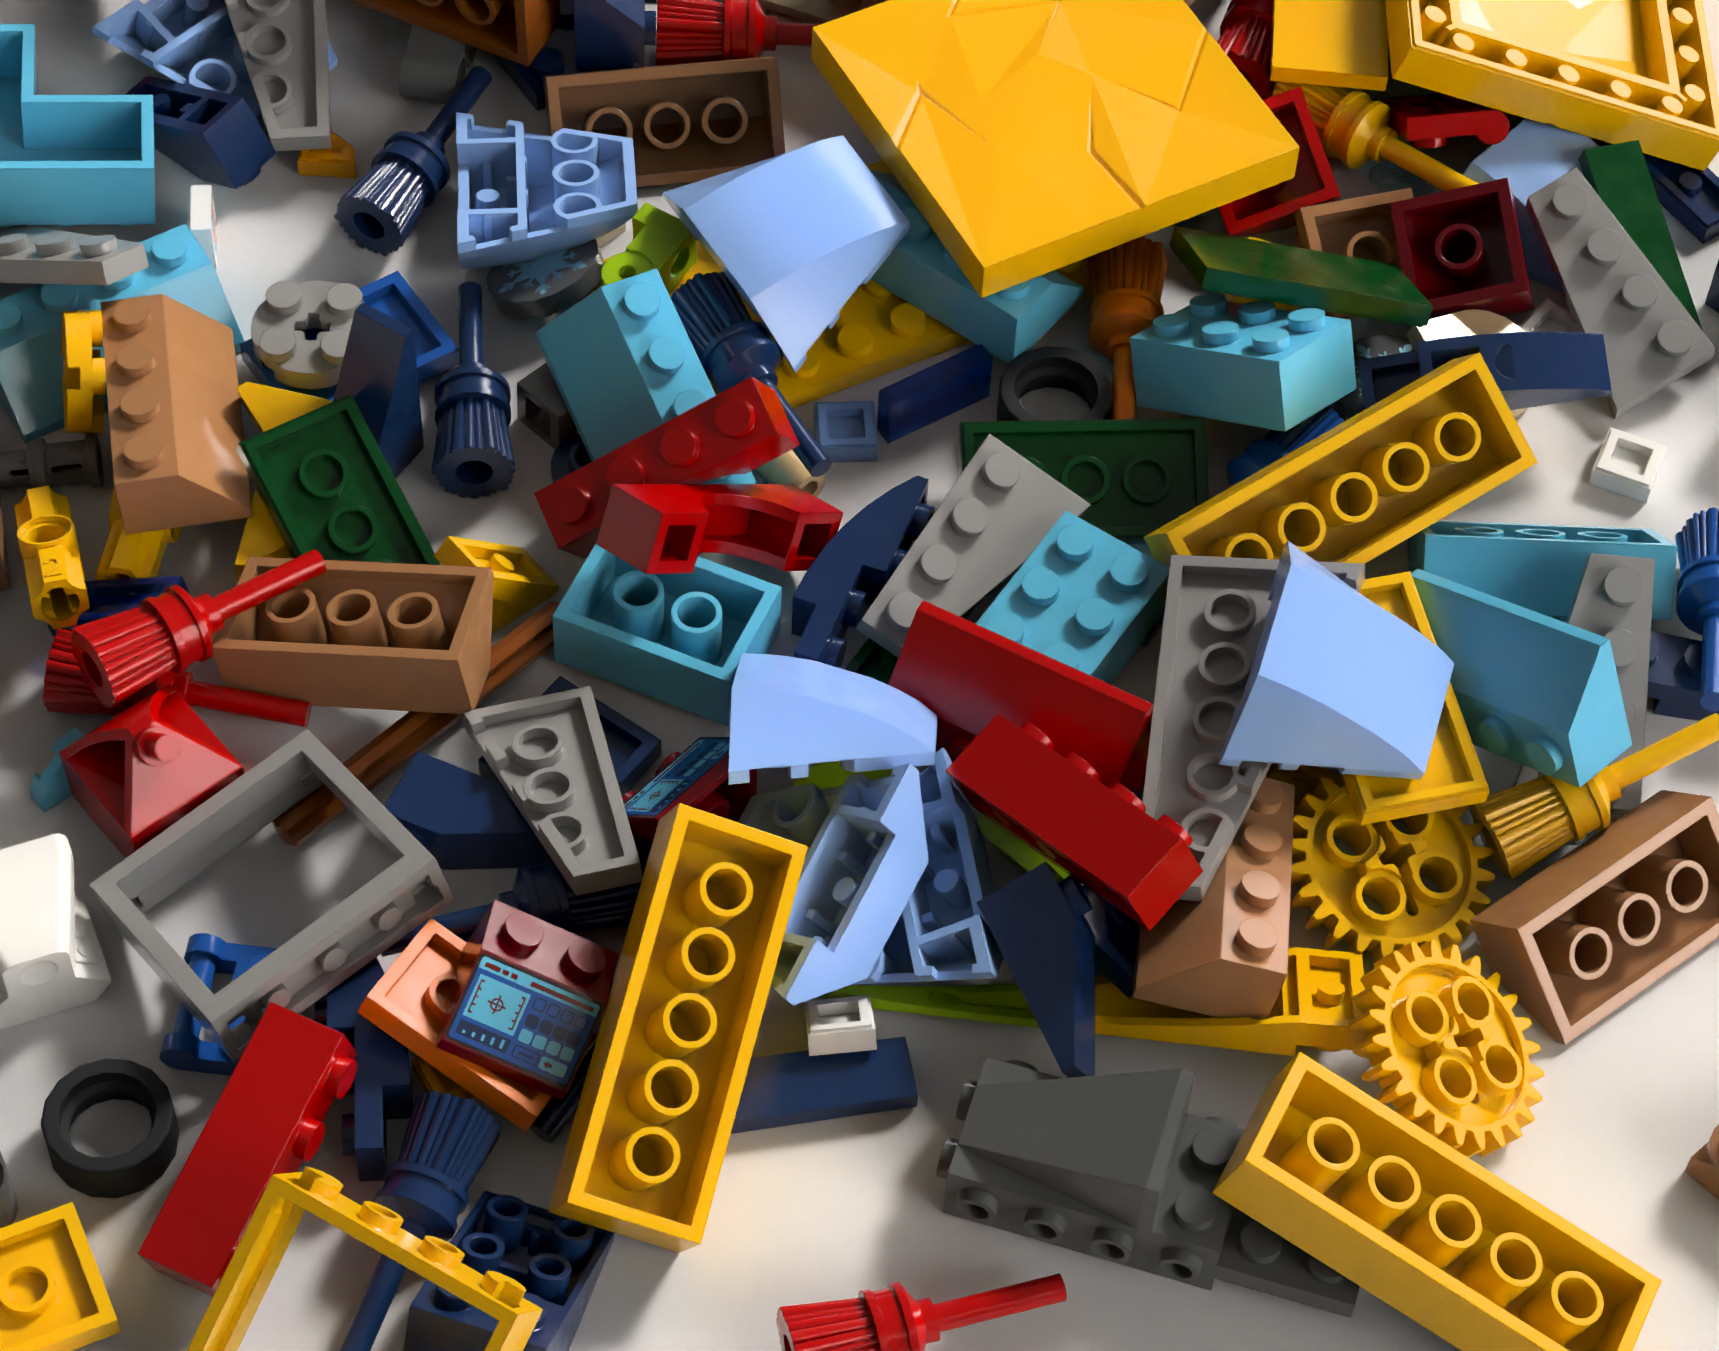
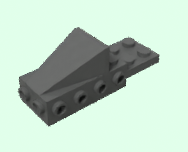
(1120, 1178)

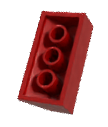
(976, 673)

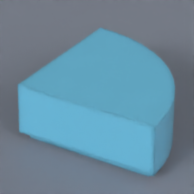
(53, 784)

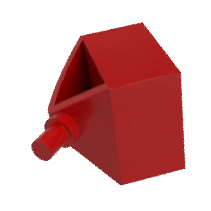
(147, 769)

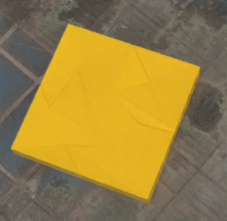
(1578, 64)
(1051, 122)

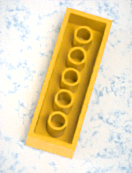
(1367, 477)
(679, 1029)
(1426, 1224)

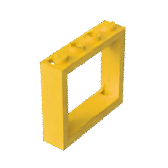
(372, 1224)

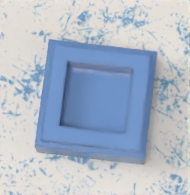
(846, 430)

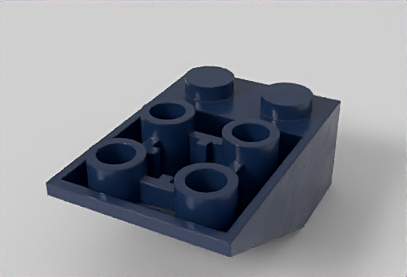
(542, 1251)

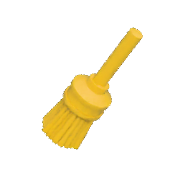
(1359, 130)
(1546, 813)

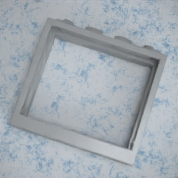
(320, 953)

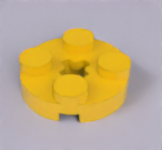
(83, 371)

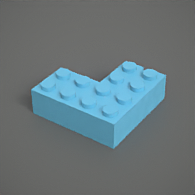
(70, 154)

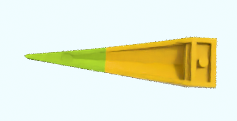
(1308, 1012)

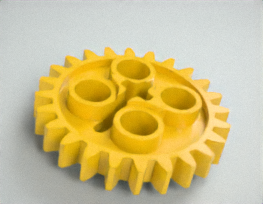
(1387, 870)
(1447, 1047)

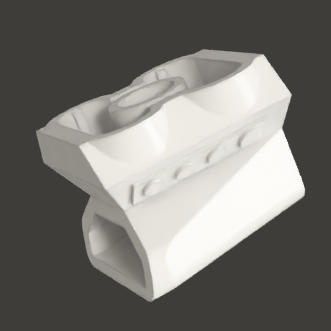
(45, 934)

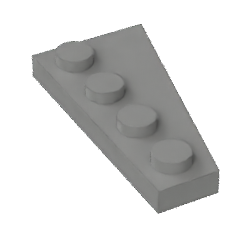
(287, 67)
(66, 257)
(1615, 292)
(971, 541)
(1617, 604)
(563, 782)

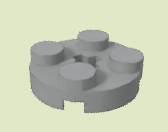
(293, 309)

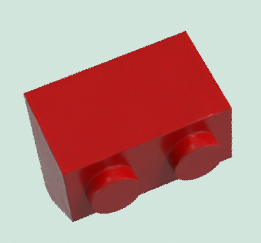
(1313, 179)

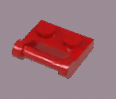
(1433, 117)

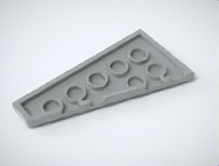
(1203, 667)

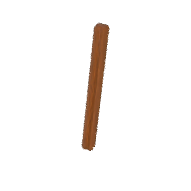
(417, 730)

